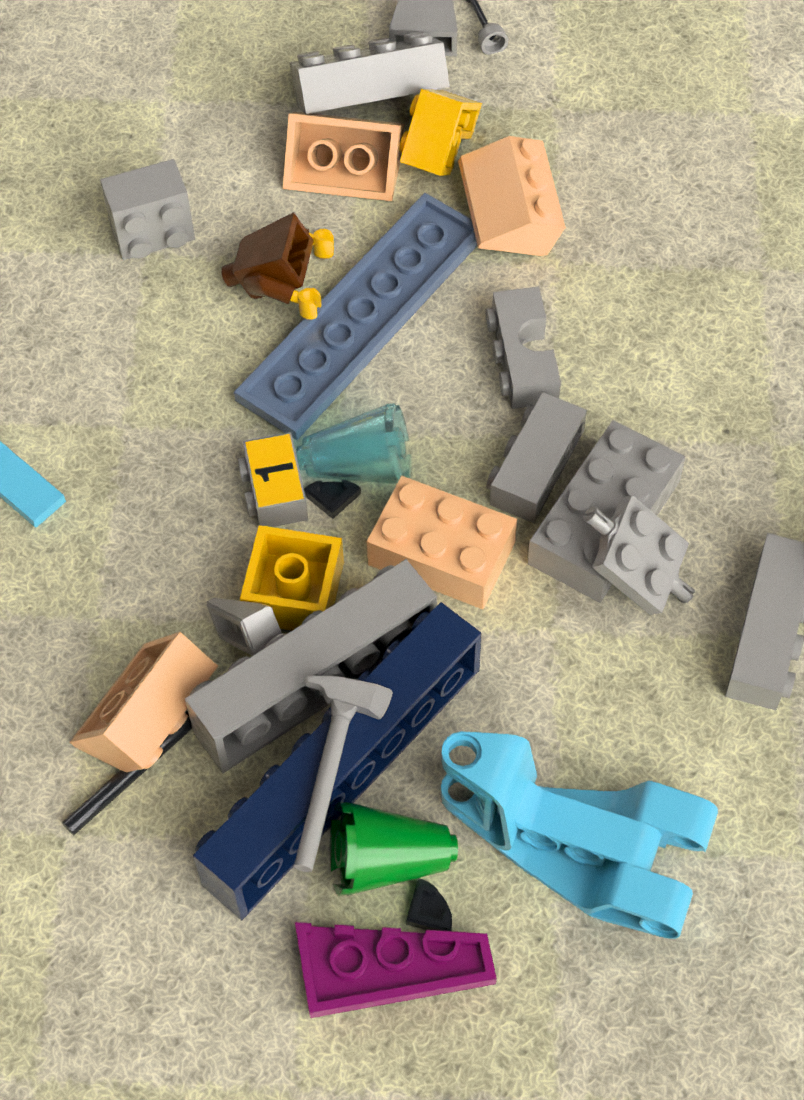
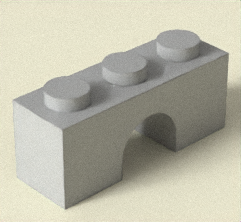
(517, 319)

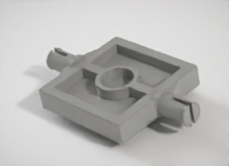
(640, 554)

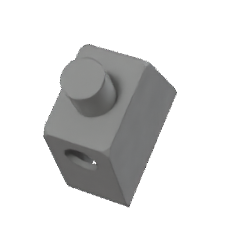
(426, 16)

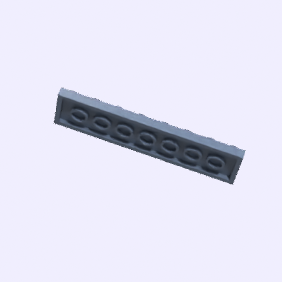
(358, 317)

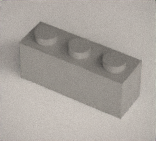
(536, 457)

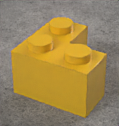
(437, 130)

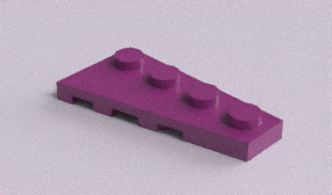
(374, 968)

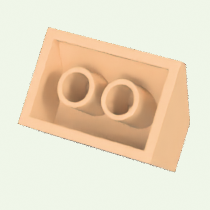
(342, 156)
(512, 196)
(145, 704)

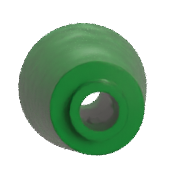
(386, 848)

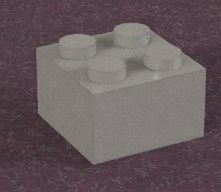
(148, 209)

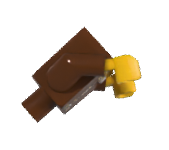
(276, 261)

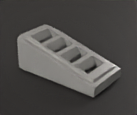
(243, 623)

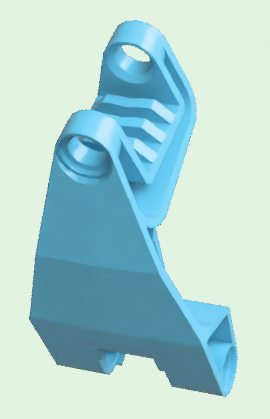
(581, 842)

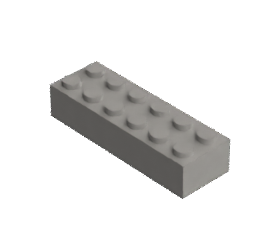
(268, 691)

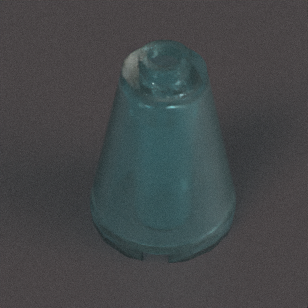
(359, 448)

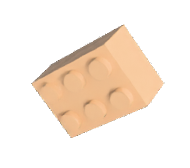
(445, 539)

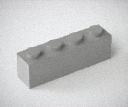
(771, 626)

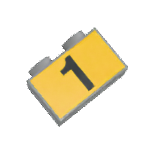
(274, 479)

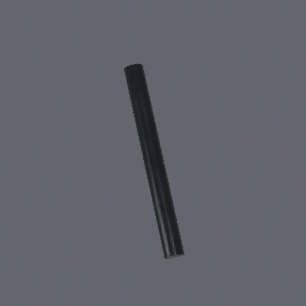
(116, 786)

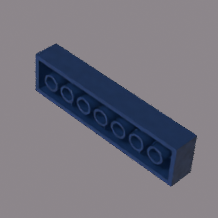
(265, 830)

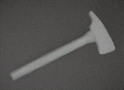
(345, 698)

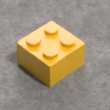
(293, 573)

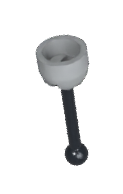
(489, 32)

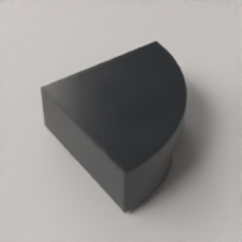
(332, 496)
(429, 908)

